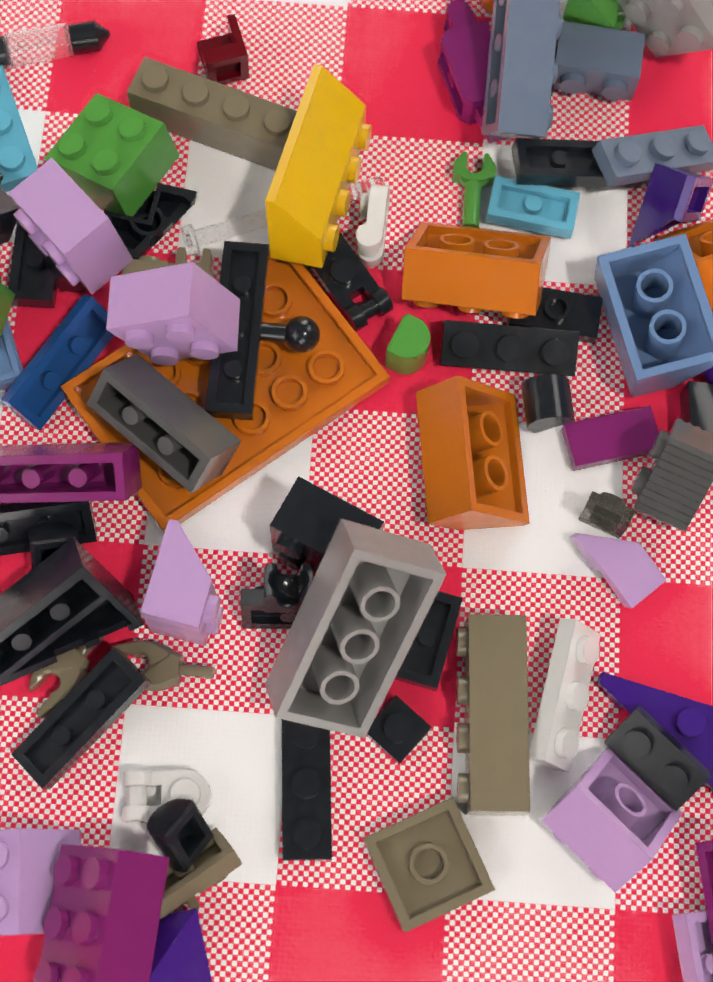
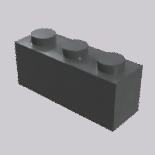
(163, 422)

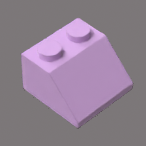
(181, 592)
(612, 820)
(27, 876)

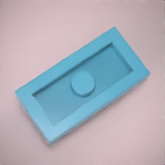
(533, 207)

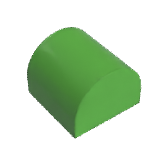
(408, 346)

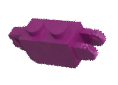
(465, 62)

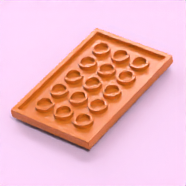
(292, 394)

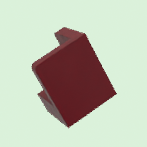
(225, 56)

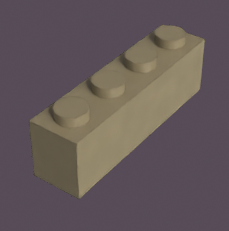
(212, 113)
(495, 715)

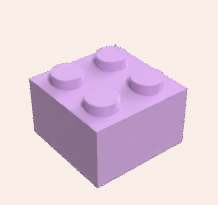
(69, 227)
(173, 313)

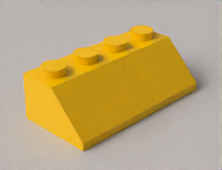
(316, 171)

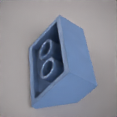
(656, 313)

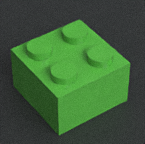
(115, 154)

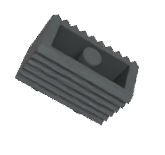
(678, 476)

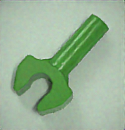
(473, 184)

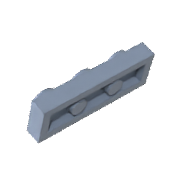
(633, 156)

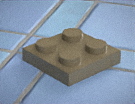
(428, 864)

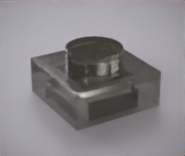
(606, 513)

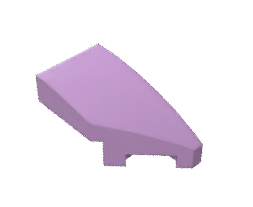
(622, 564)

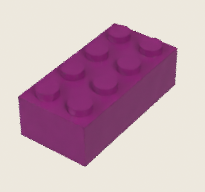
(102, 916)

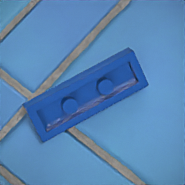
(62, 357)

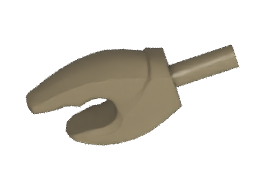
(164, 664)
(70, 668)

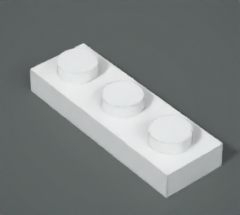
(565, 695)

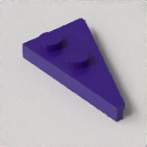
(683, 718)

